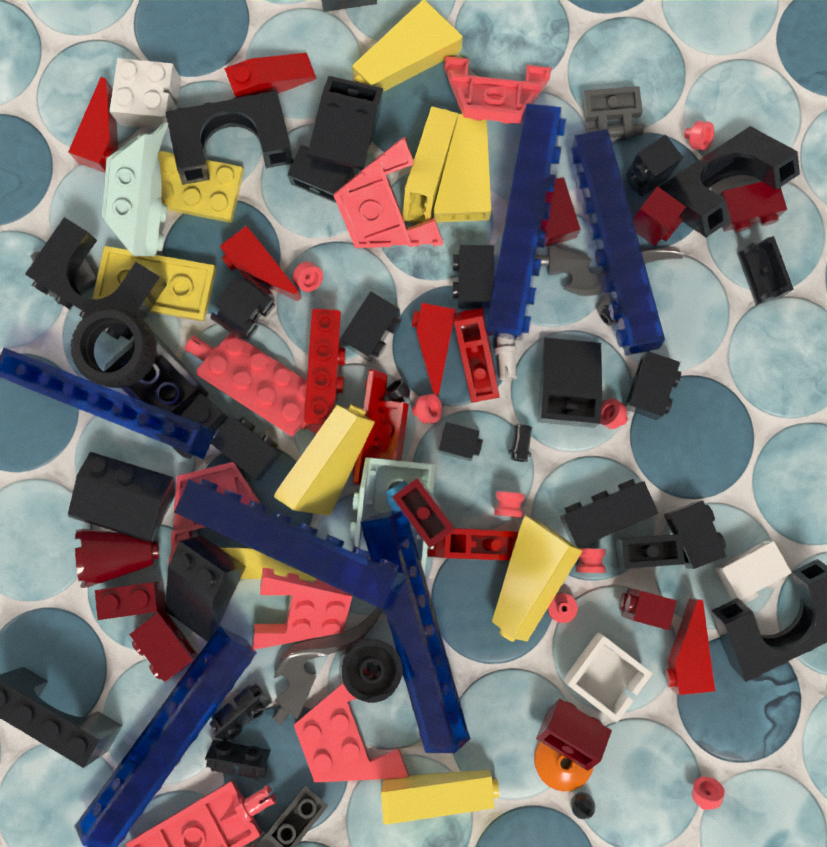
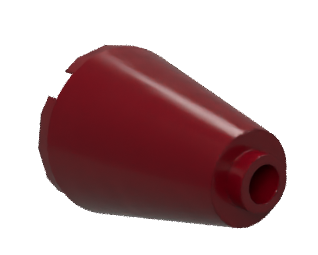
(110, 555)

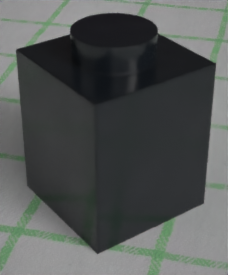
(460, 442)

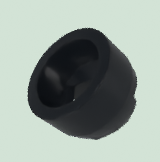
(398, 390)
(586, 800)

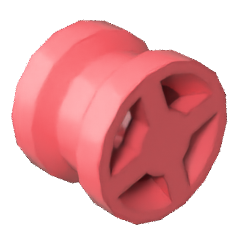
(509, 504)
(591, 561)

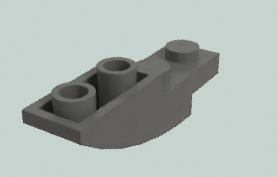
(294, 821)

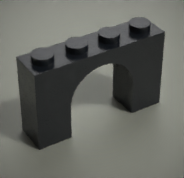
(194, 126)
(744, 154)
(57, 270)
(757, 653)
(71, 736)

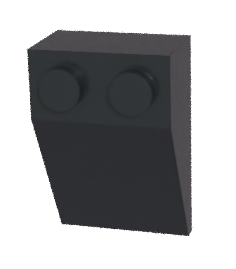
(166, 385)
(201, 584)

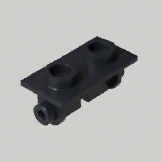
(230, 722)
(225, 755)

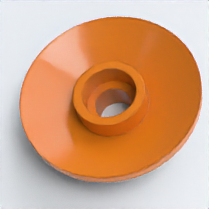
(554, 775)

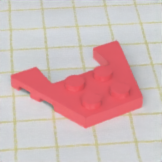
(493, 97)
(372, 208)
(227, 477)
(312, 611)
(336, 746)

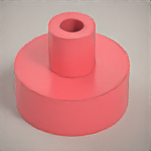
(700, 135)
(307, 276)
(428, 409)
(613, 414)
(555, 608)
(708, 793)

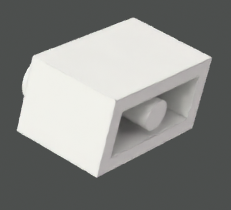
(753, 571)

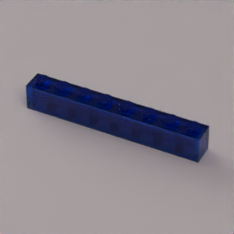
(525, 222)
(616, 243)
(106, 403)
(292, 544)
(418, 637)
(165, 740)

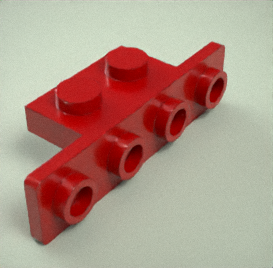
(324, 366)
(389, 426)

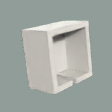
(140, 92)
(603, 675)

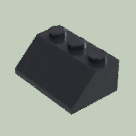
(121, 497)

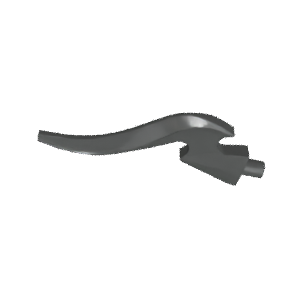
(577, 267)
(294, 659)

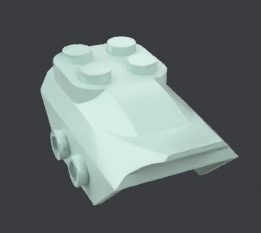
(133, 194)
(378, 478)

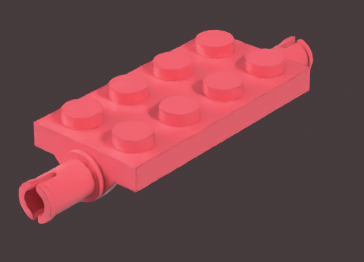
(254, 381)
(214, 820)

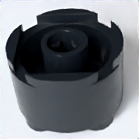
(243, 306)
(384, 679)

